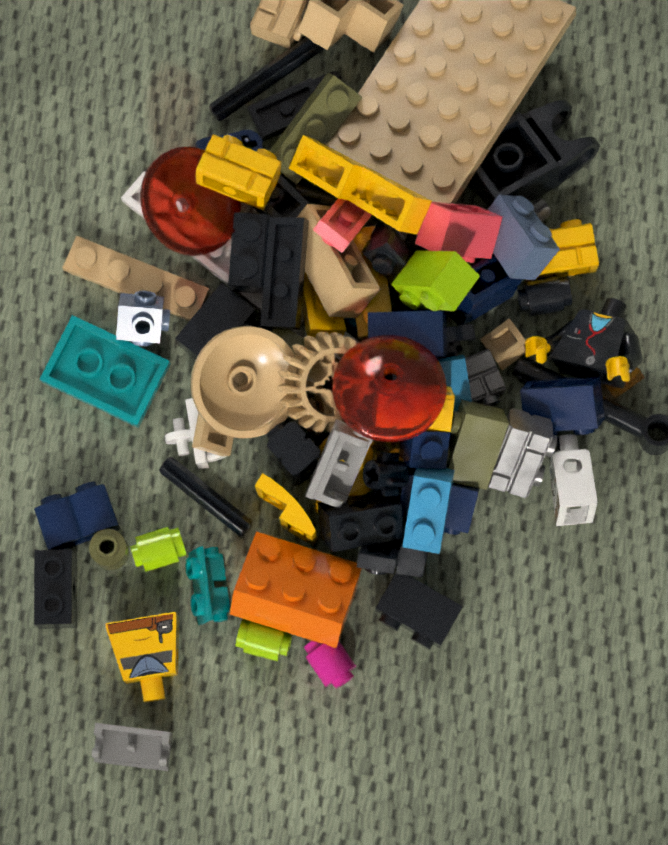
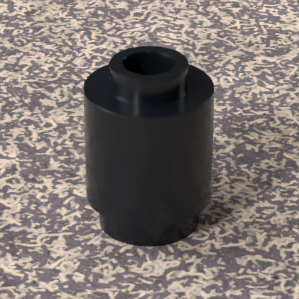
(544, 295)

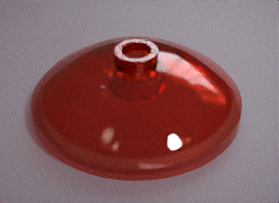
(205, 215)
(384, 407)

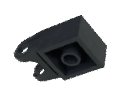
(530, 157)

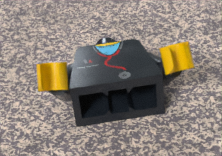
(592, 345)

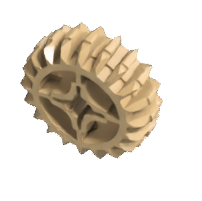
(318, 355)

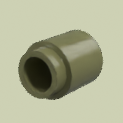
(117, 557)

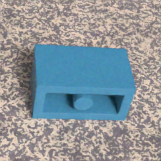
(428, 509)

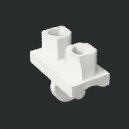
(181, 437)

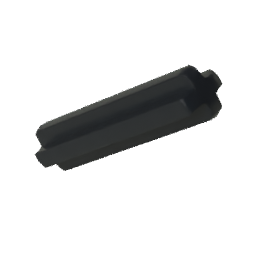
(205, 496)

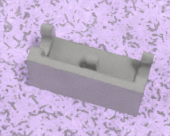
(334, 478)
(132, 746)

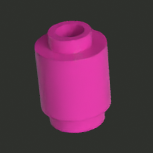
(330, 663)

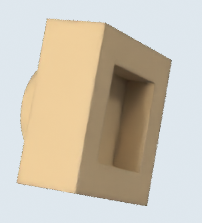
(505, 344)

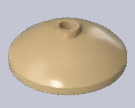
(254, 404)

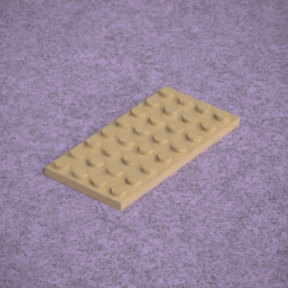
(449, 90)

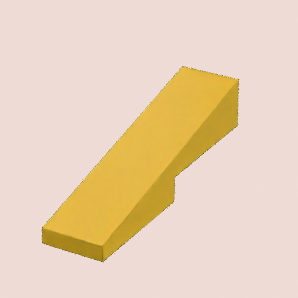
(360, 185)

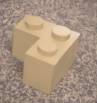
(362, 20)

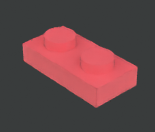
(341, 224)

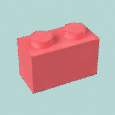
(461, 229)

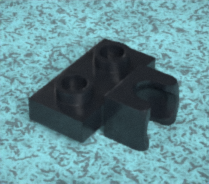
(386, 556)

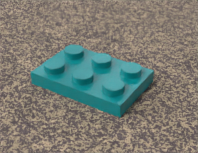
(105, 371)

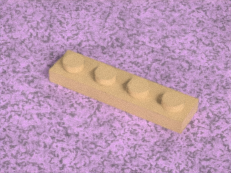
(131, 275)

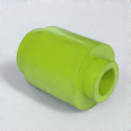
(158, 548)
(263, 640)

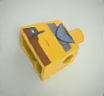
(147, 651)

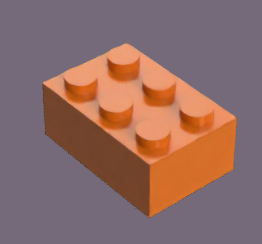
(295, 589)

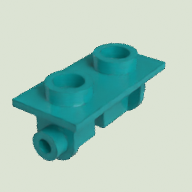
(204, 569)

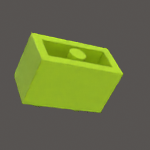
(435, 280)

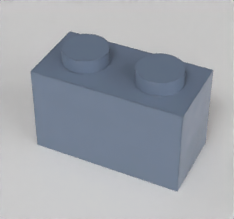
(523, 242)

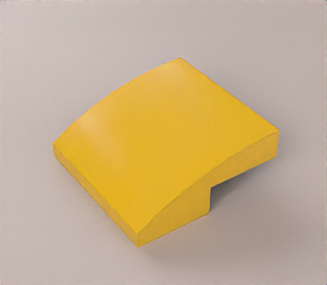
(293, 516)

